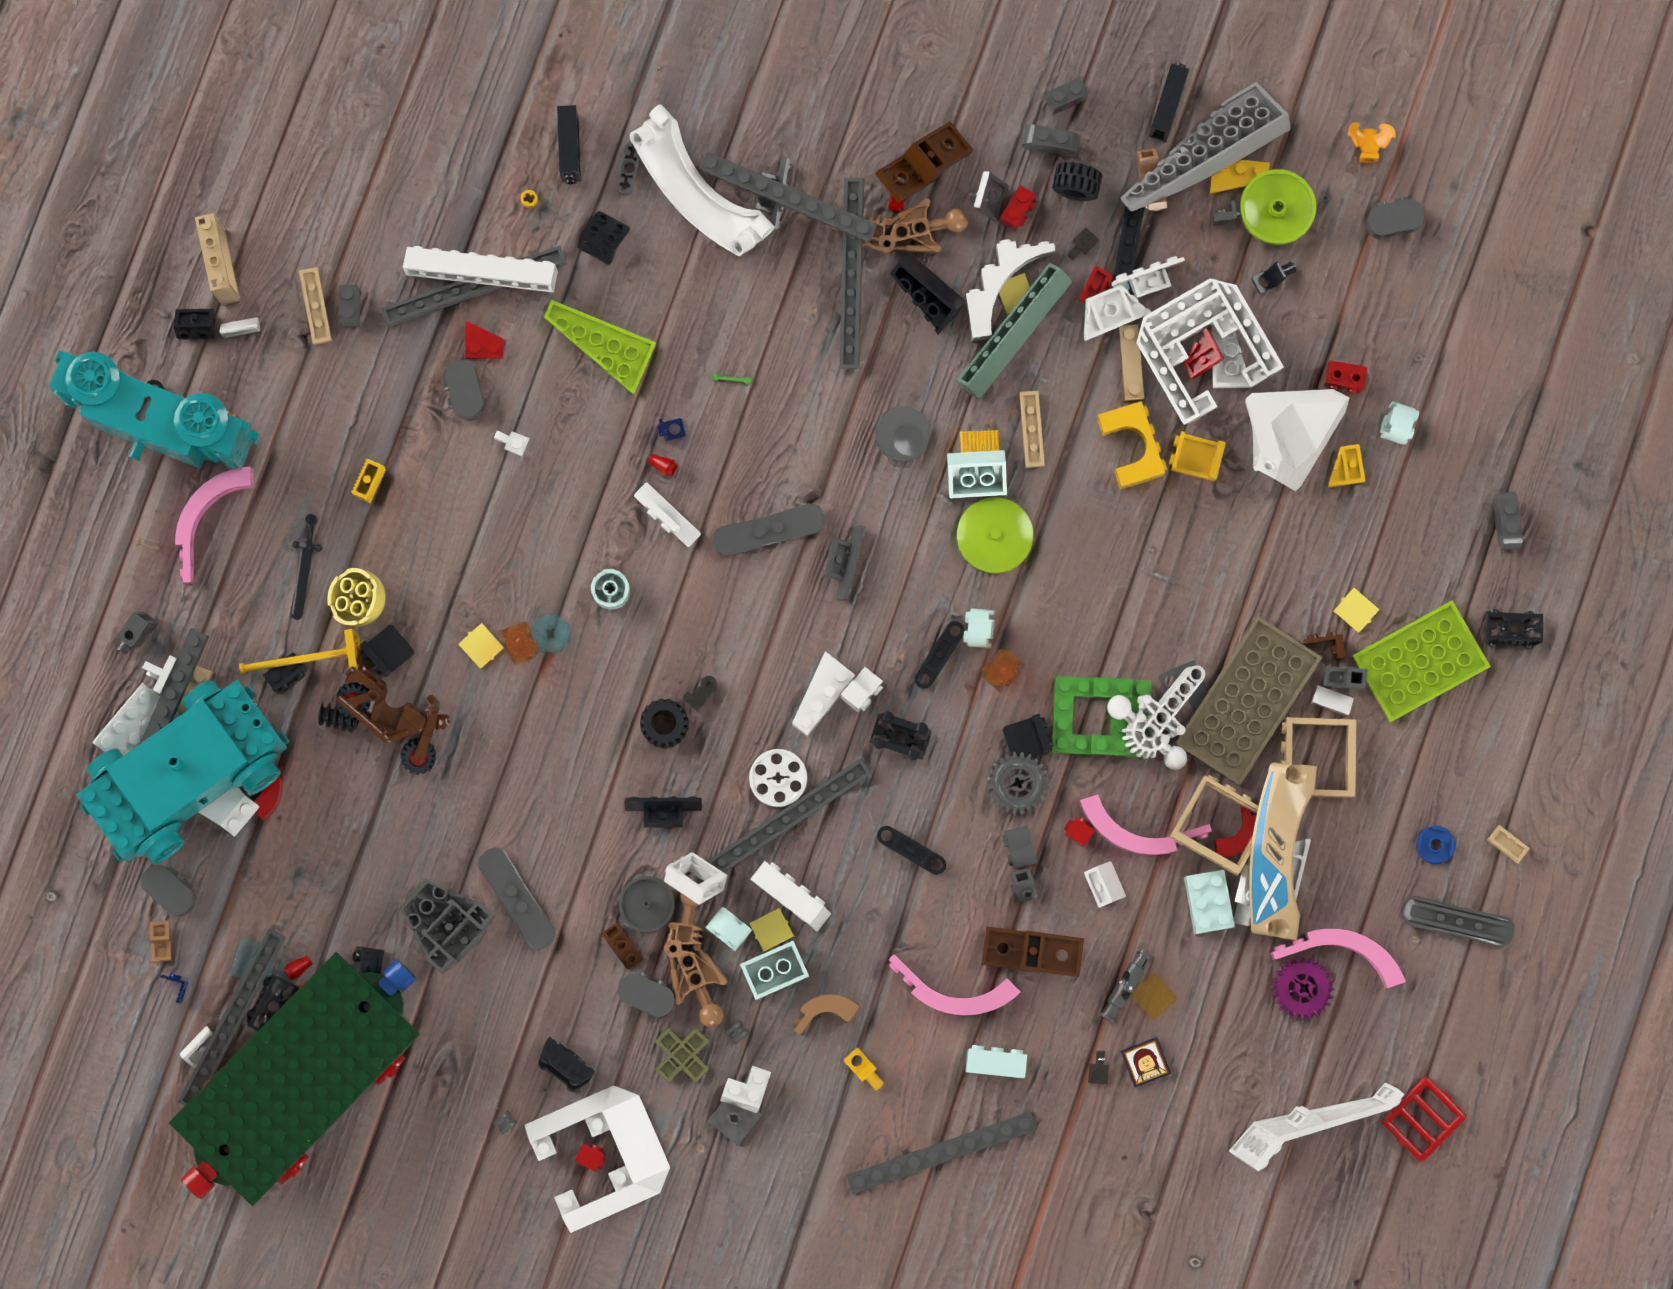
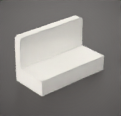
(1104, 884)

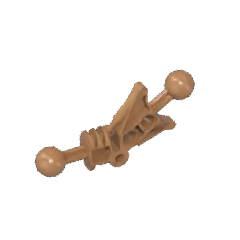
(955, 220)
(686, 934)

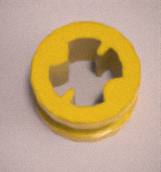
(532, 194)

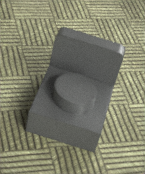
(1224, 217)

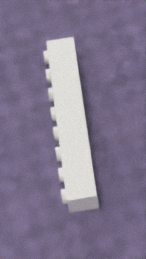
(480, 269)

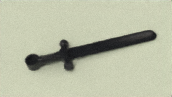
(304, 566)

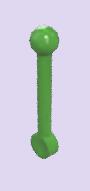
(747, 380)

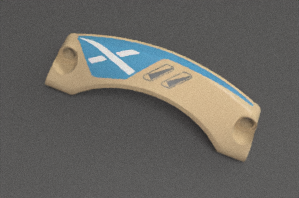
(1272, 849)

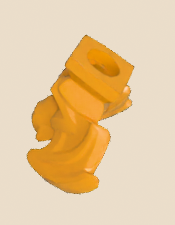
(1370, 141)

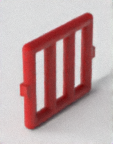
(1433, 1142)

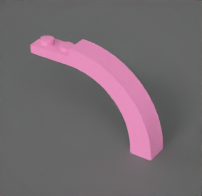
(198, 504)
(1130, 842)
(1367, 948)
(957, 1006)

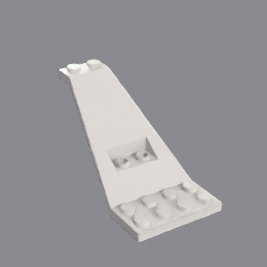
(125, 733)
(1268, 1135)

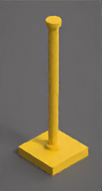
(351, 650)

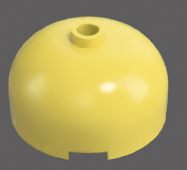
(356, 597)

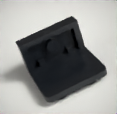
(602, 237)
(387, 651)
(1028, 737)

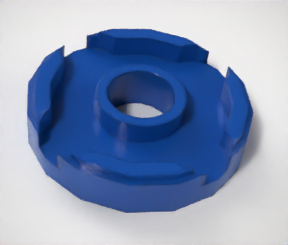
(1424, 849)

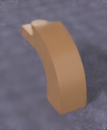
(1147, 161)
(825, 1003)

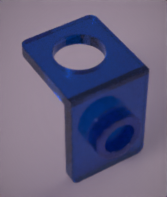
(663, 429)
(177, 978)

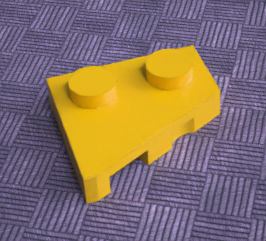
(1347, 467)

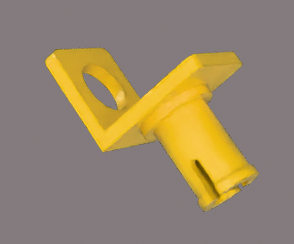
(864, 1070)

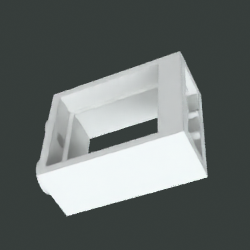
(713, 878)

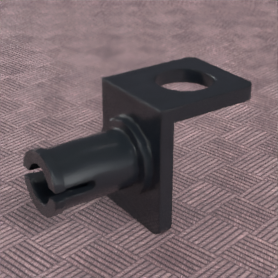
(1274, 275)

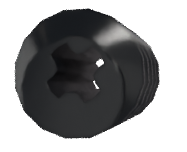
(334, 717)

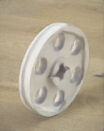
(784, 785)

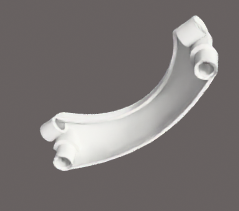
(671, 168)

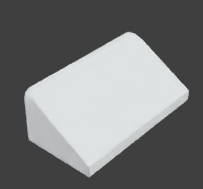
(240, 327)
(1332, 700)
(195, 1049)

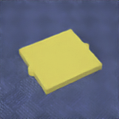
(1013, 291)
(1356, 610)
(481, 646)
(771, 929)

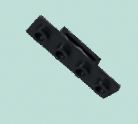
(663, 811)

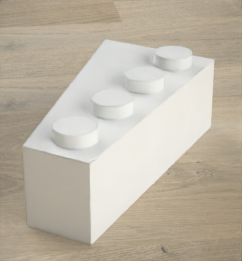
(824, 690)
(790, 895)

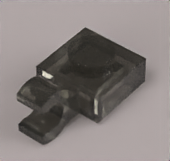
(1083, 242)
(1098, 1072)

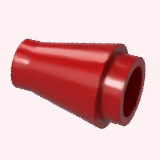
(664, 465)
(297, 968)

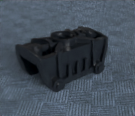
(1512, 638)
(904, 726)
(266, 997)
(564, 1065)

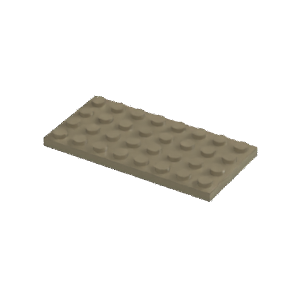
(1248, 700)

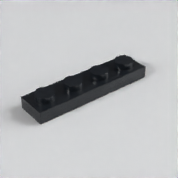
(1128, 241)

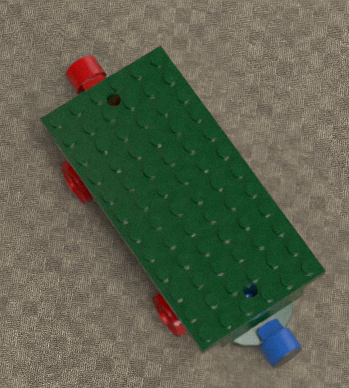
(296, 1078)

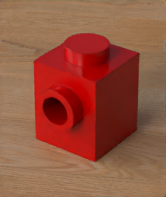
(1079, 831)
(591, 1157)

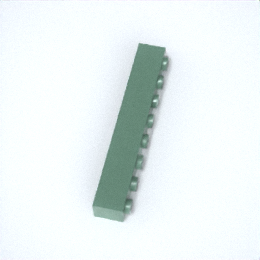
(1014, 330)

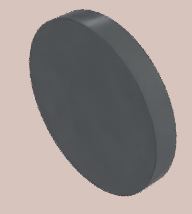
(902, 434)
(646, 904)

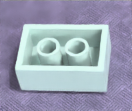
(977, 474)
(1209, 902)
(774, 970)
(996, 1062)

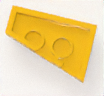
(1236, 175)

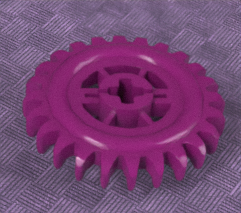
(1289, 974)

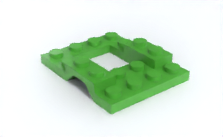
(1069, 687)

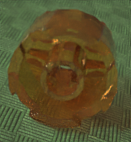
(518, 642)
(1002, 669)

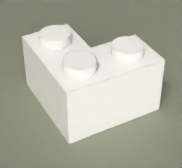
(861, 689)
(747, 1095)

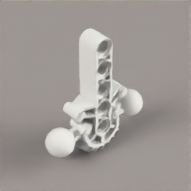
(1120, 708)

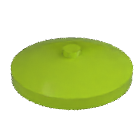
(1277, 207)
(994, 535)

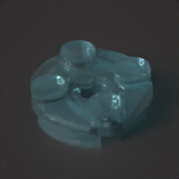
(552, 644)

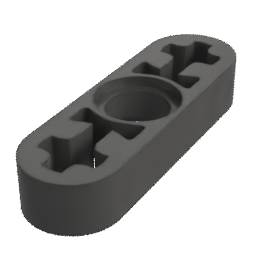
(621, 180)

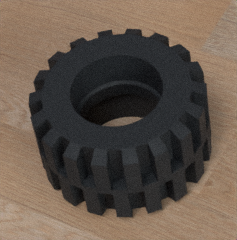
(1077, 181)
(652, 711)

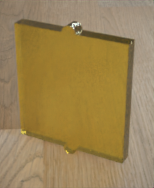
(1153, 996)

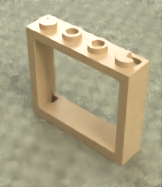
(217, 259)
(1350, 760)
(1229, 792)

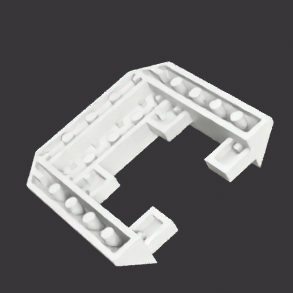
(1185, 316)
(635, 1138)

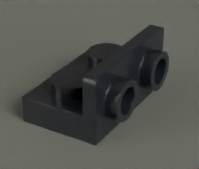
(194, 323)
(281, 677)
(368, 959)

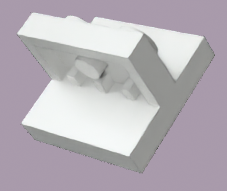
(160, 674)

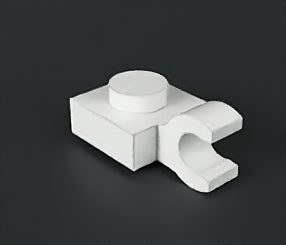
(514, 443)

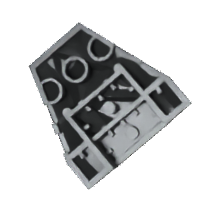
(445, 923)

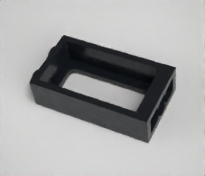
(1169, 102)
(569, 144)

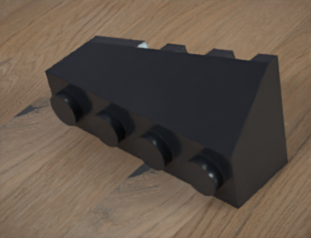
(928, 292)

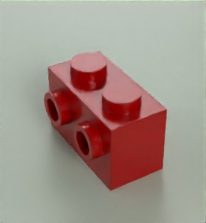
(1017, 208)
(1345, 377)

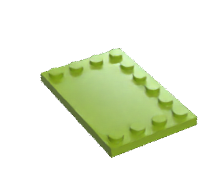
(1421, 661)

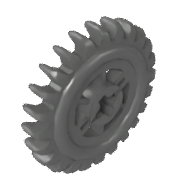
(1035, 775)

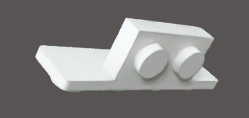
(1149, 280)
(670, 518)
(1242, 912)

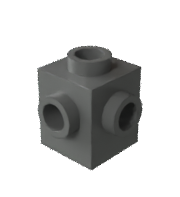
(1027, 887)

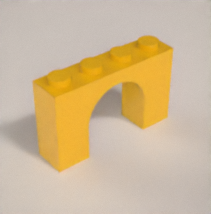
(1134, 418)

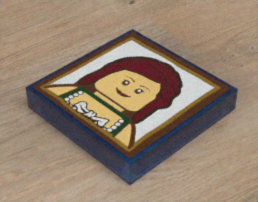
(1145, 1062)

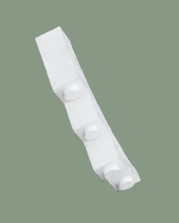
(993, 278)

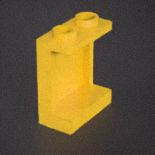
(1197, 456)

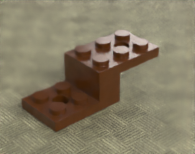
(924, 162)
(1032, 951)

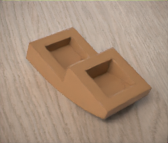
(160, 942)

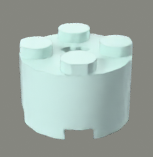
(1399, 423)
(604, 580)
(979, 628)
(728, 928)

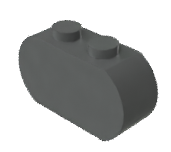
(1051, 141)
(1394, 218)
(464, 390)
(1507, 520)
(168, 889)
(646, 994)

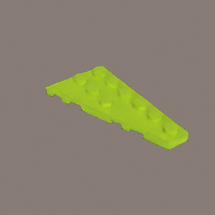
(611, 347)

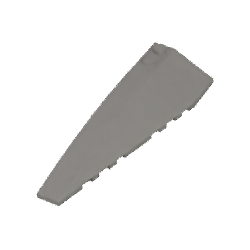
(1230, 134)

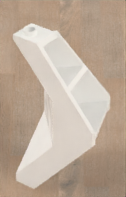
(1292, 430)

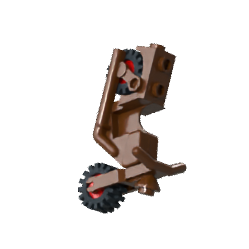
(392, 723)

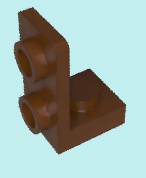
(1337, 647)
(622, 946)

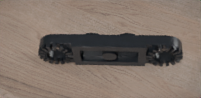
(939, 655)
(911, 850)

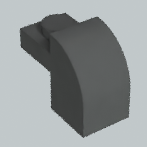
(1345, 678)

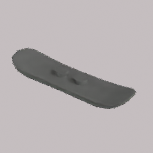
(768, 530)
(516, 898)
(1458, 921)

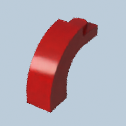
(269, 799)
(1235, 845)

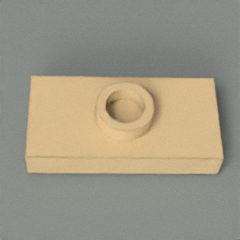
(1508, 844)

